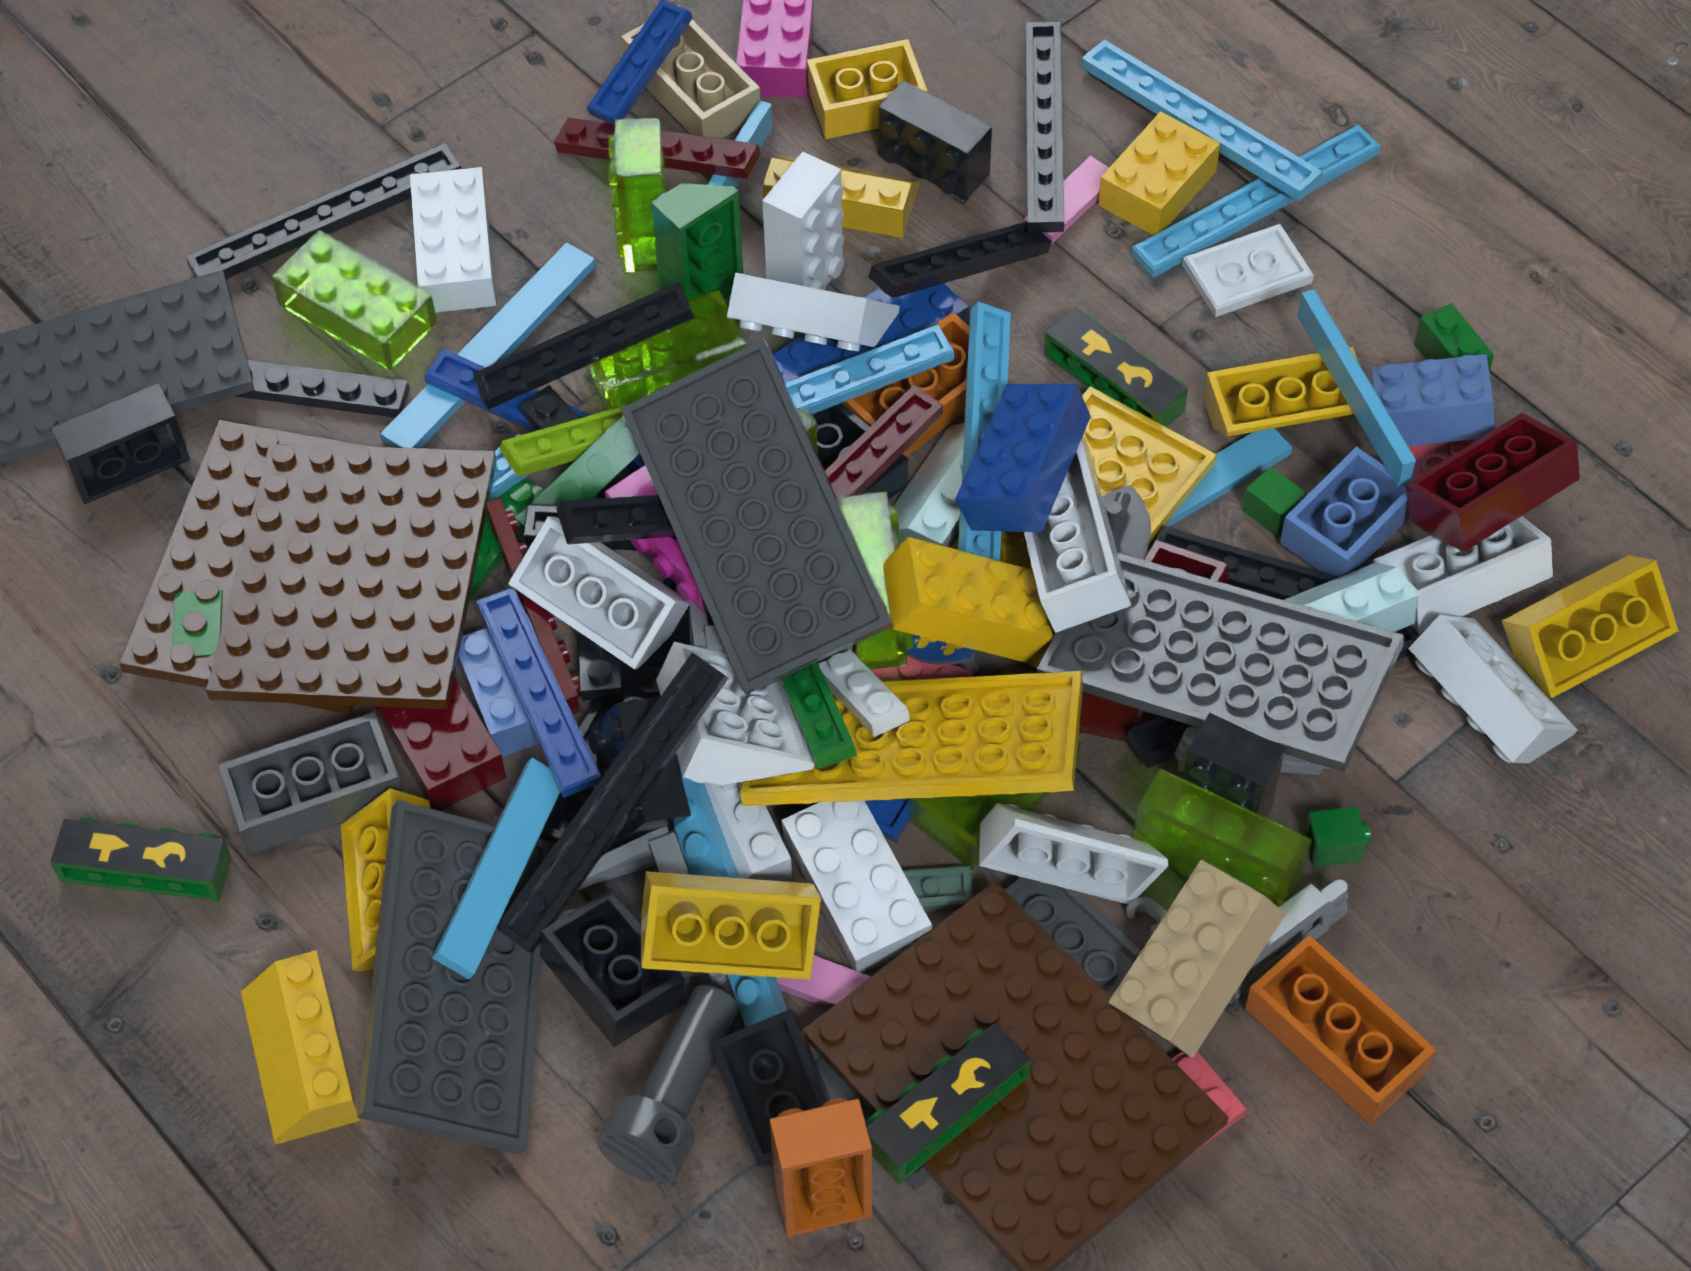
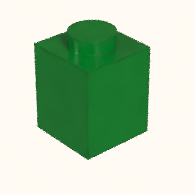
(1271, 500)
(1337, 836)

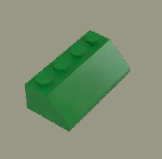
(698, 238)

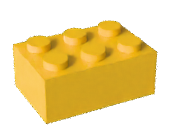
(854, 83)
(1158, 174)

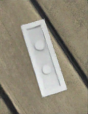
(863, 693)

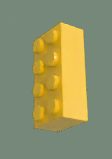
(965, 600)

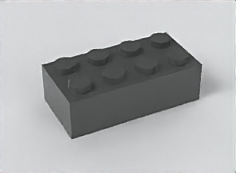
(308, 782)

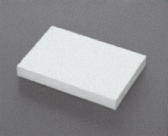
(1247, 270)

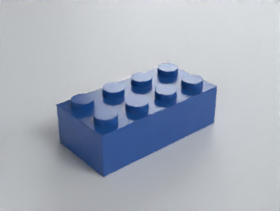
(1023, 457)

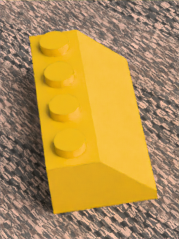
(869, 199)
(1273, 395)
(1591, 624)
(364, 862)
(729, 925)
(298, 1049)

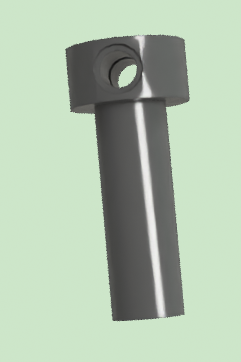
(650, 1131)

